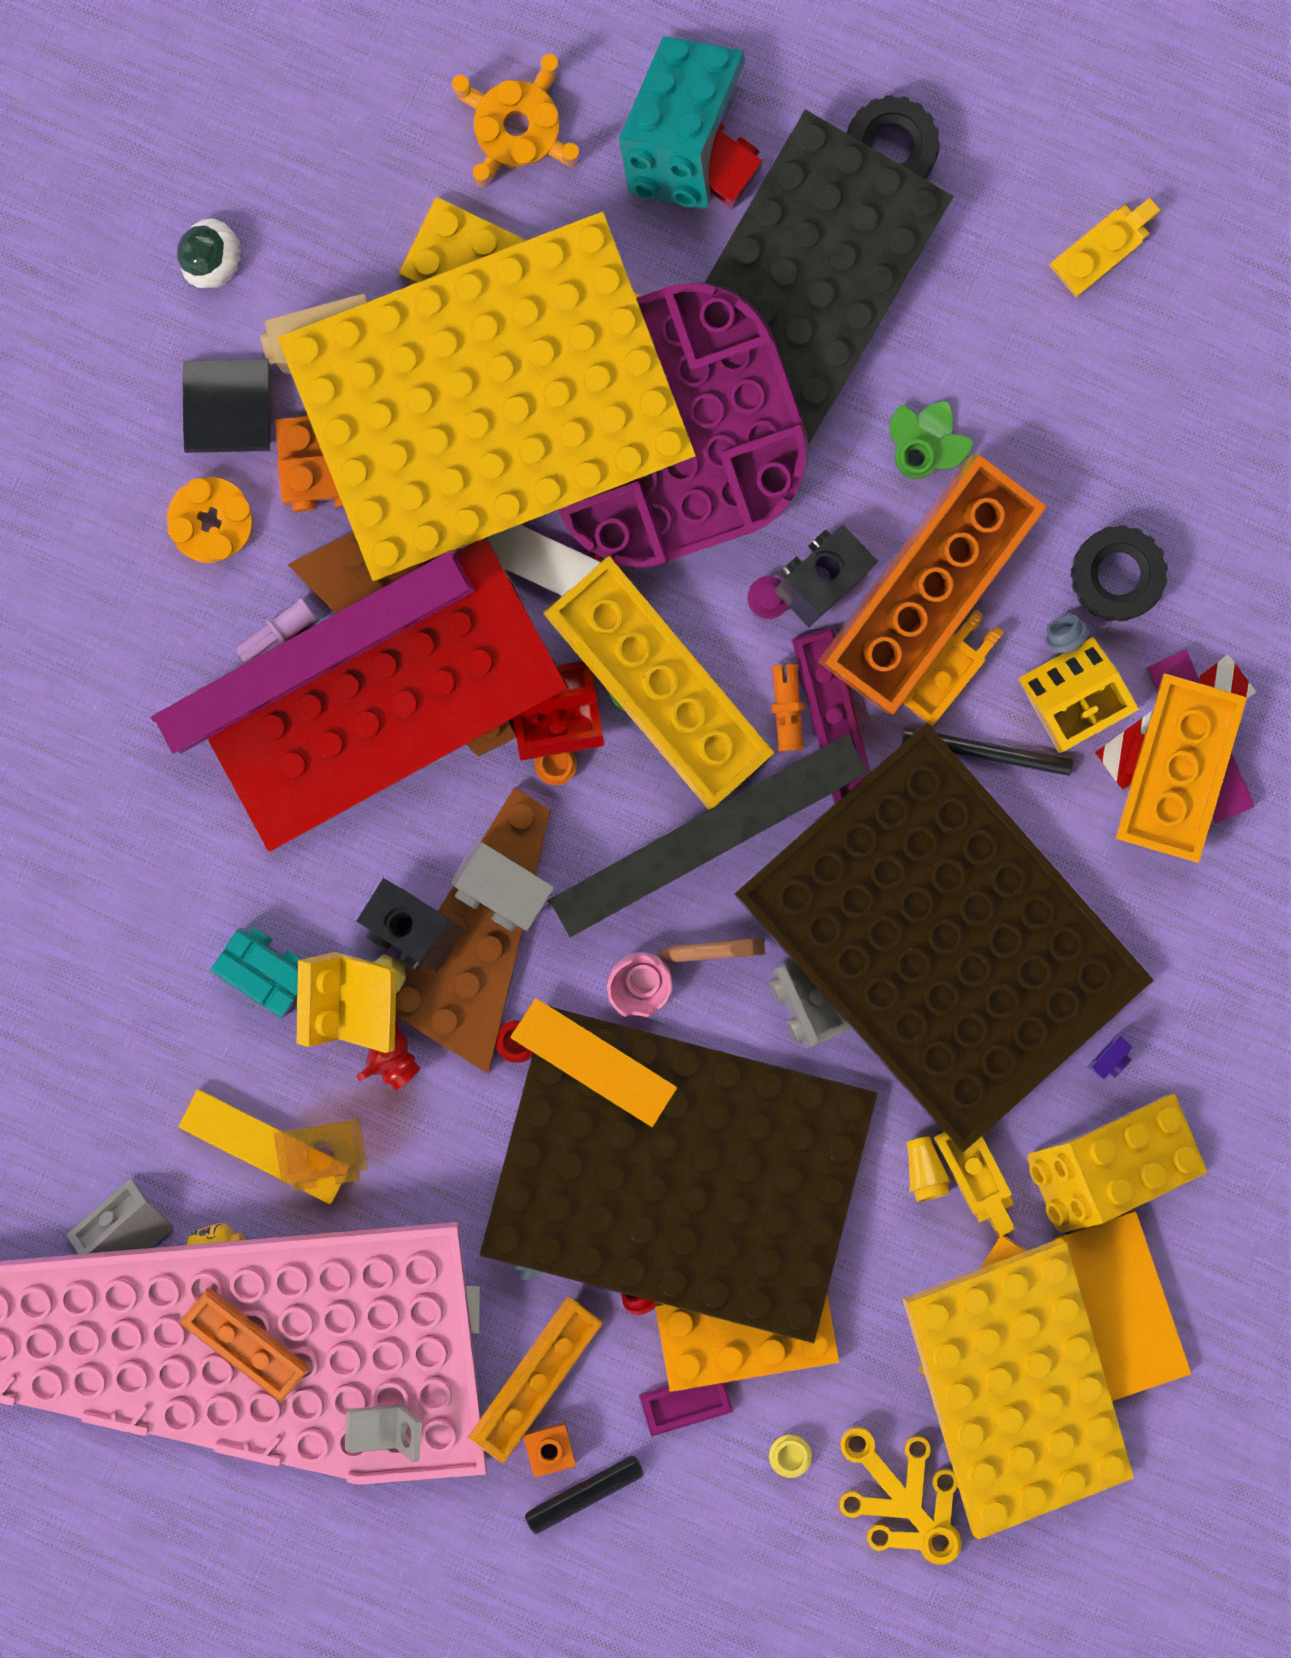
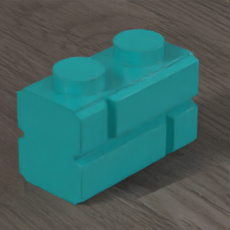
(259, 970)

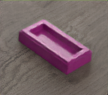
(685, 1407)

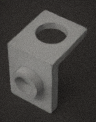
(383, 1429)

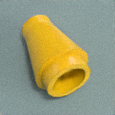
(926, 1173)

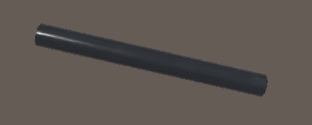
(1003, 754)

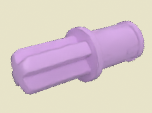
(276, 631)

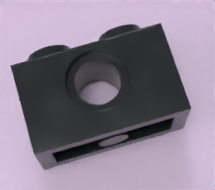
(810, 594)
(431, 932)

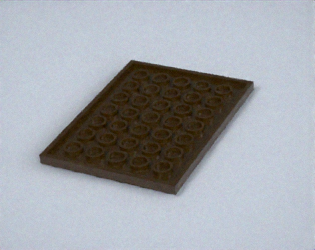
(943, 937)
(711, 1209)

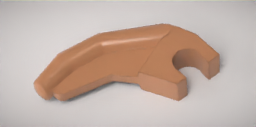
(713, 950)

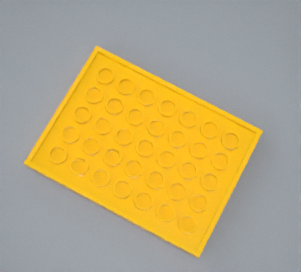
(486, 396)

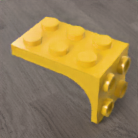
(1117, 1166)

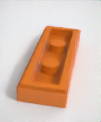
(244, 1344)

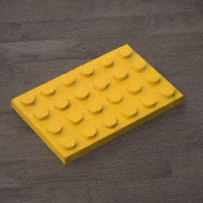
(1018, 1388)

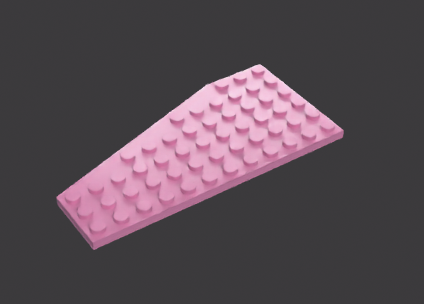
(364, 1308)

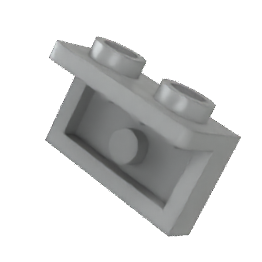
(811, 1014)

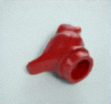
(395, 1066)

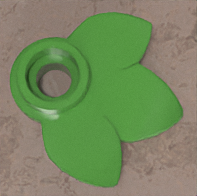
(931, 436)

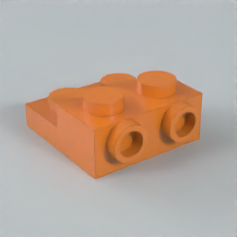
(302, 467)

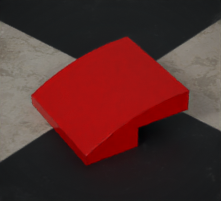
(564, 721)

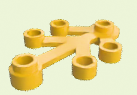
(904, 1501)

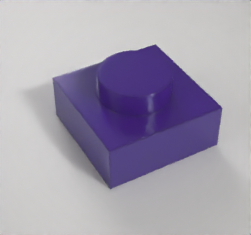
(1112, 1058)

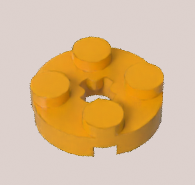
(200, 497)

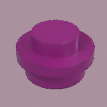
(764, 600)

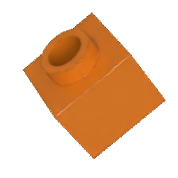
(551, 1434)

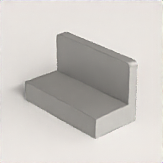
(121, 1223)

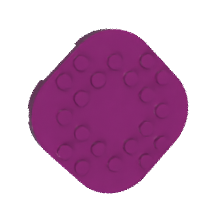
(738, 422)

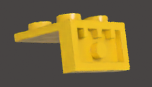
(346, 1002)

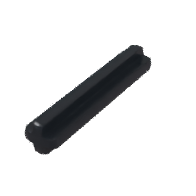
(584, 1494)

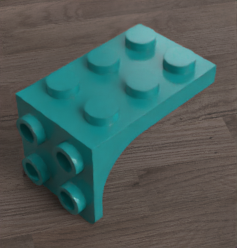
(676, 120)

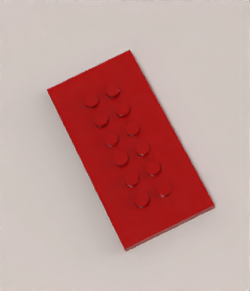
(391, 708)

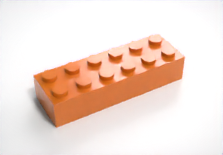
(932, 584)

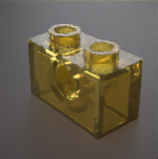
(294, 1151)

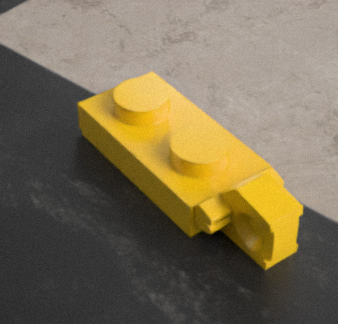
(1103, 247)
(979, 1182)

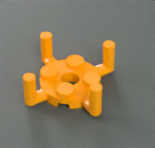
(516, 98)

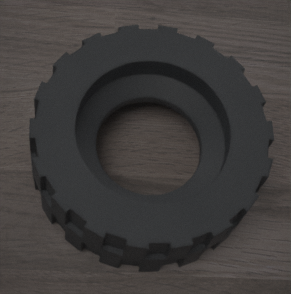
(907, 115)
(1151, 566)

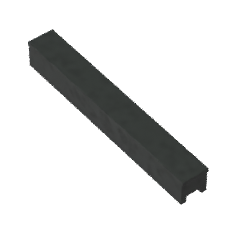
(708, 836)

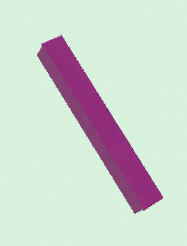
(314, 653)

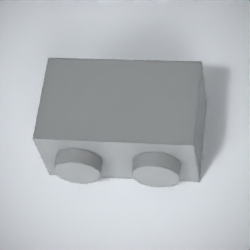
(501, 886)

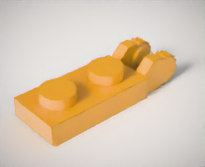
(949, 672)

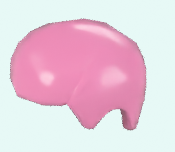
(639, 984)

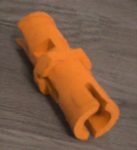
(787, 708)

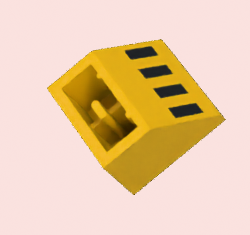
(1077, 695)

